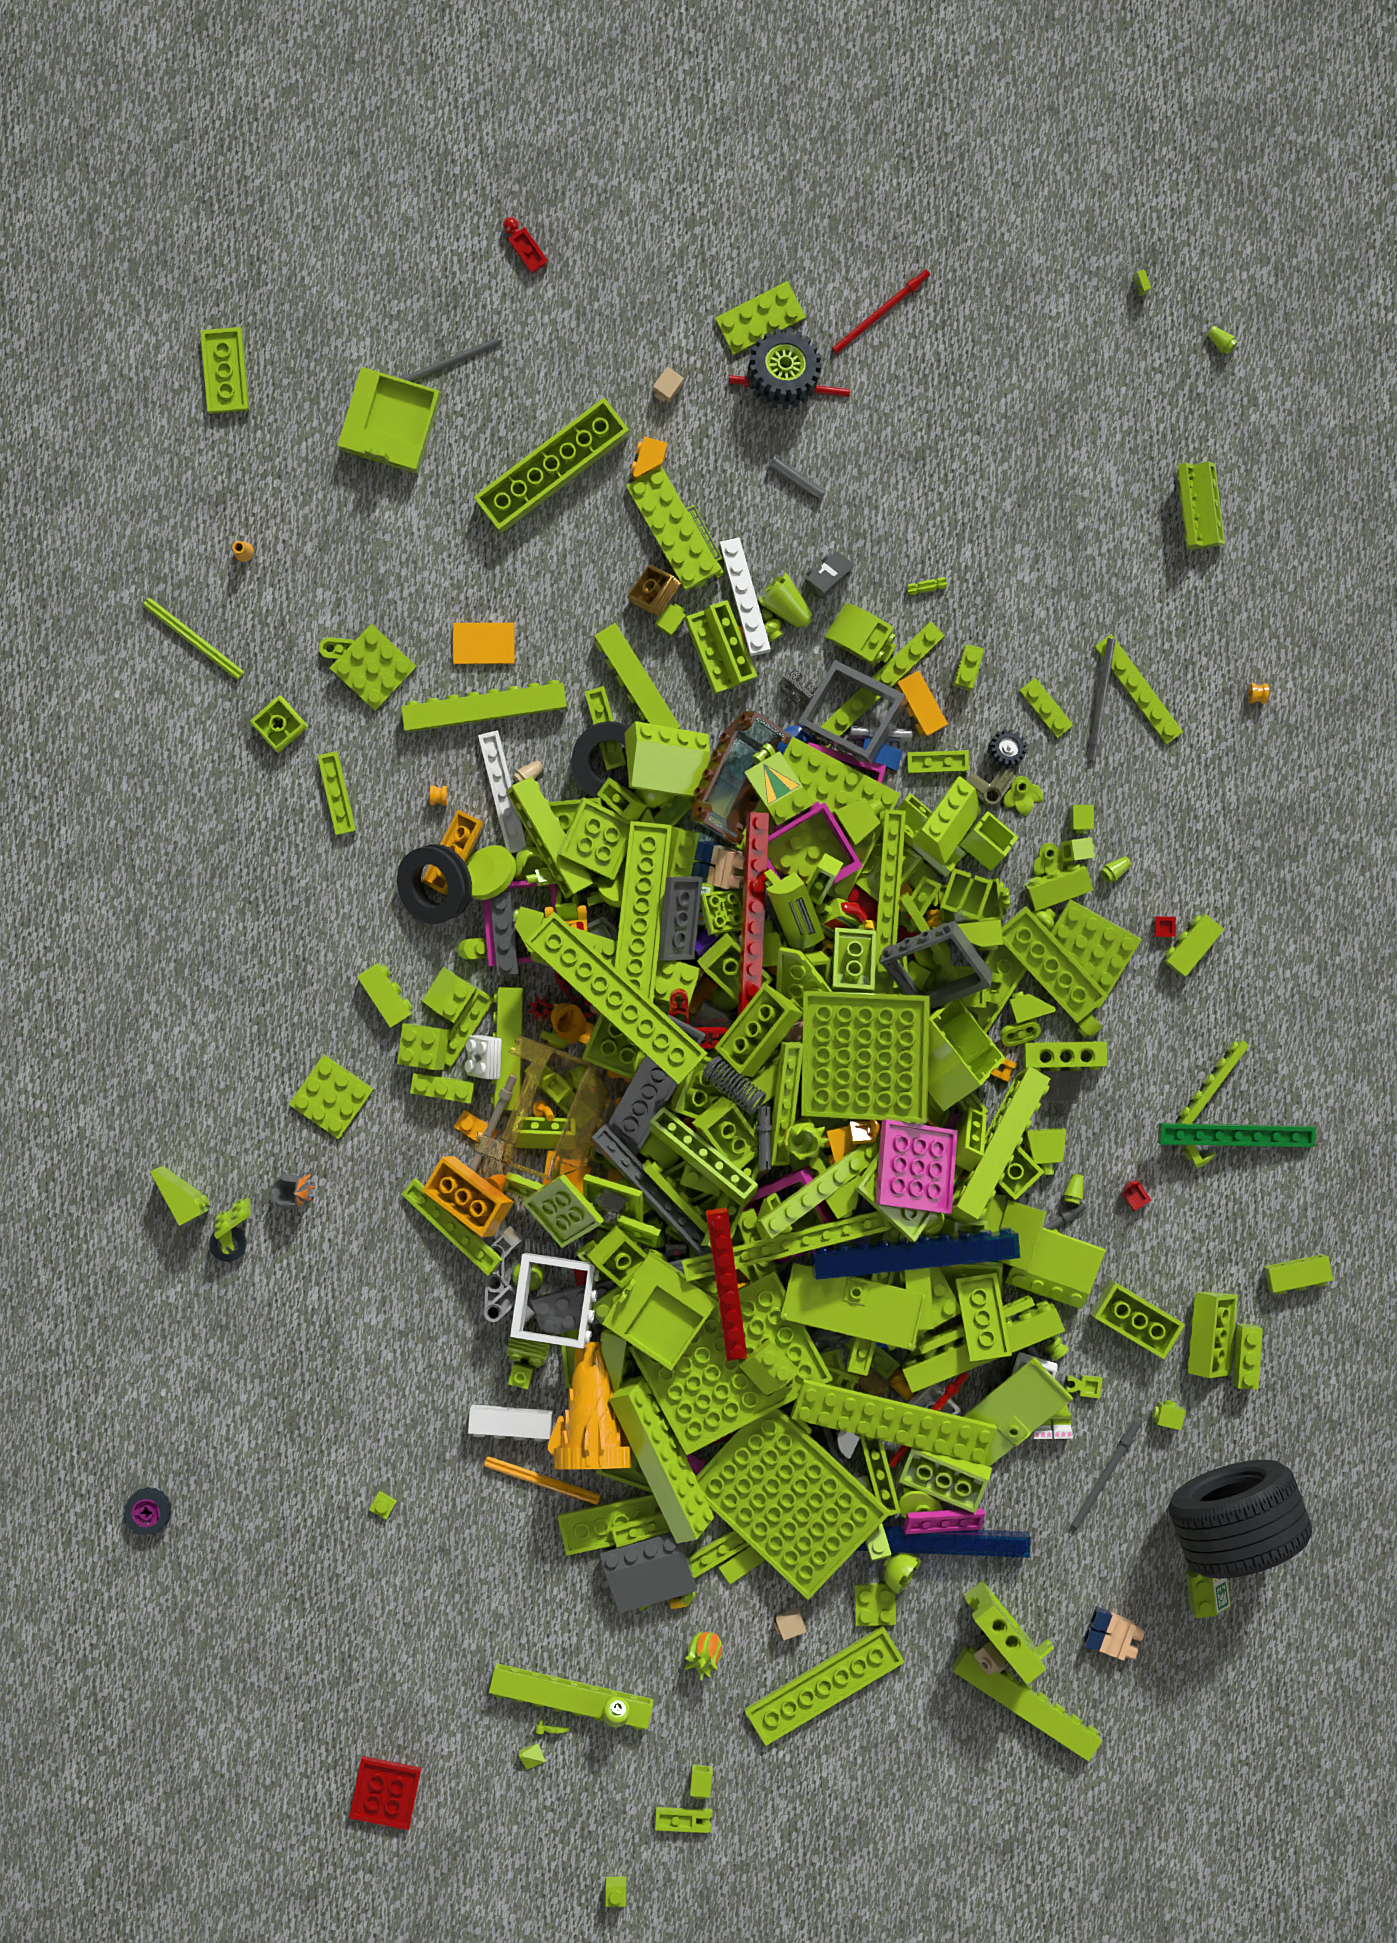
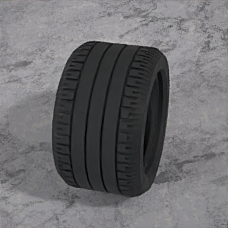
(1240, 1519)

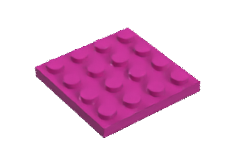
(916, 1167)

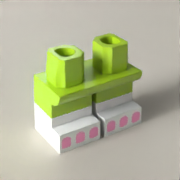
(1057, 1426)

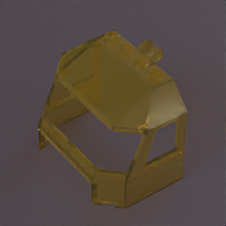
(580, 1125)

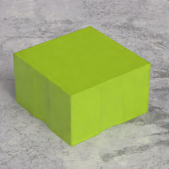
(958, 1054)

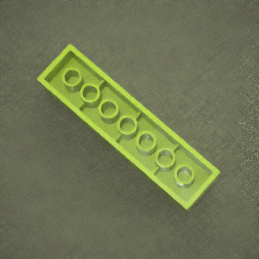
(552, 465)
(669, 973)
(1000, 1141)
(950, 1361)
(661, 1460)

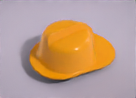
(568, 1021)

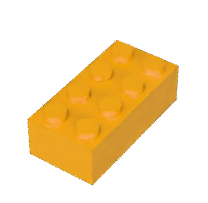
(467, 1196)

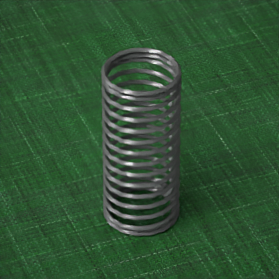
(716, 1063)
(572, 1257)

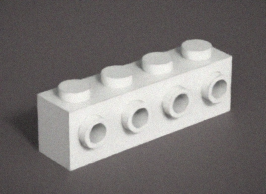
(510, 1421)

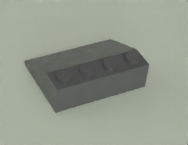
(648, 1572)

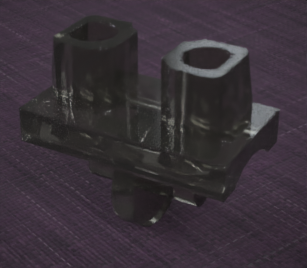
(794, 690)

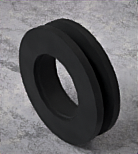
(581, 753)
(455, 873)

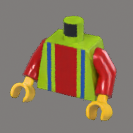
(840, 914)

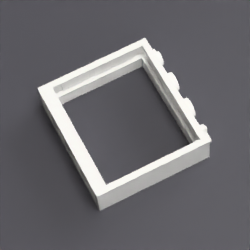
(522, 1298)

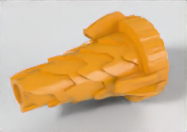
(590, 1430)

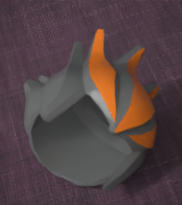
(291, 1190)

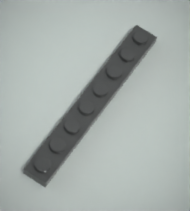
(633, 1172)

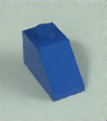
(886, 755)

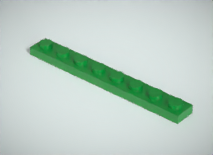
(1236, 1135)

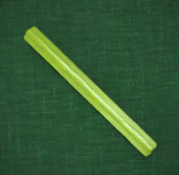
(193, 638)

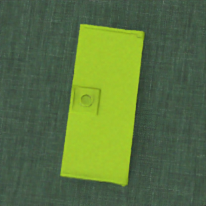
(854, 1307)
(1019, 1407)

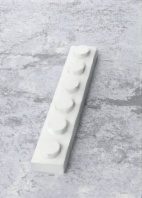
(745, 597)
(500, 783)

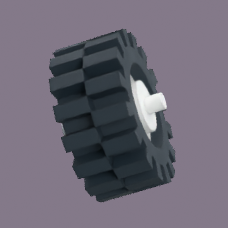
(1007, 749)

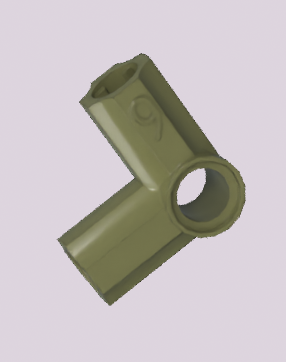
(998, 786)

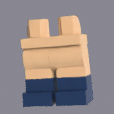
(718, 865)
(1112, 1634)

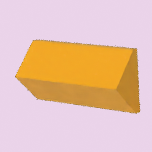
(461, 838)

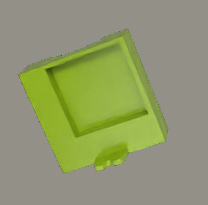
(389, 420)
(660, 1310)
(1007, 1633)

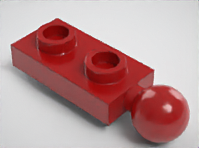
(524, 245)

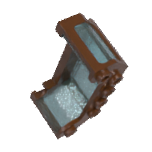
(724, 788)

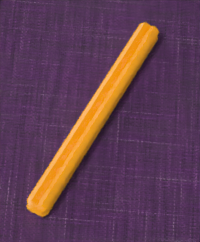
(542, 1480)

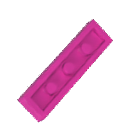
(943, 1521)

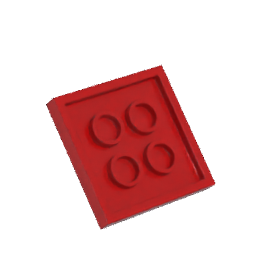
(385, 1792)

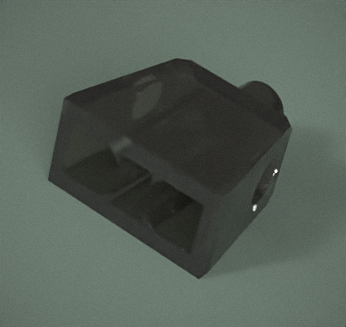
(1063, 1089)

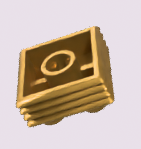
(653, 590)

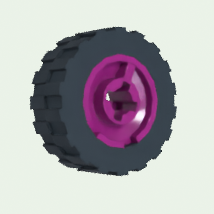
(154, 1501)

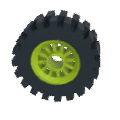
(766, 365)

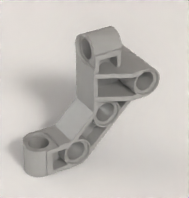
(505, 1295)

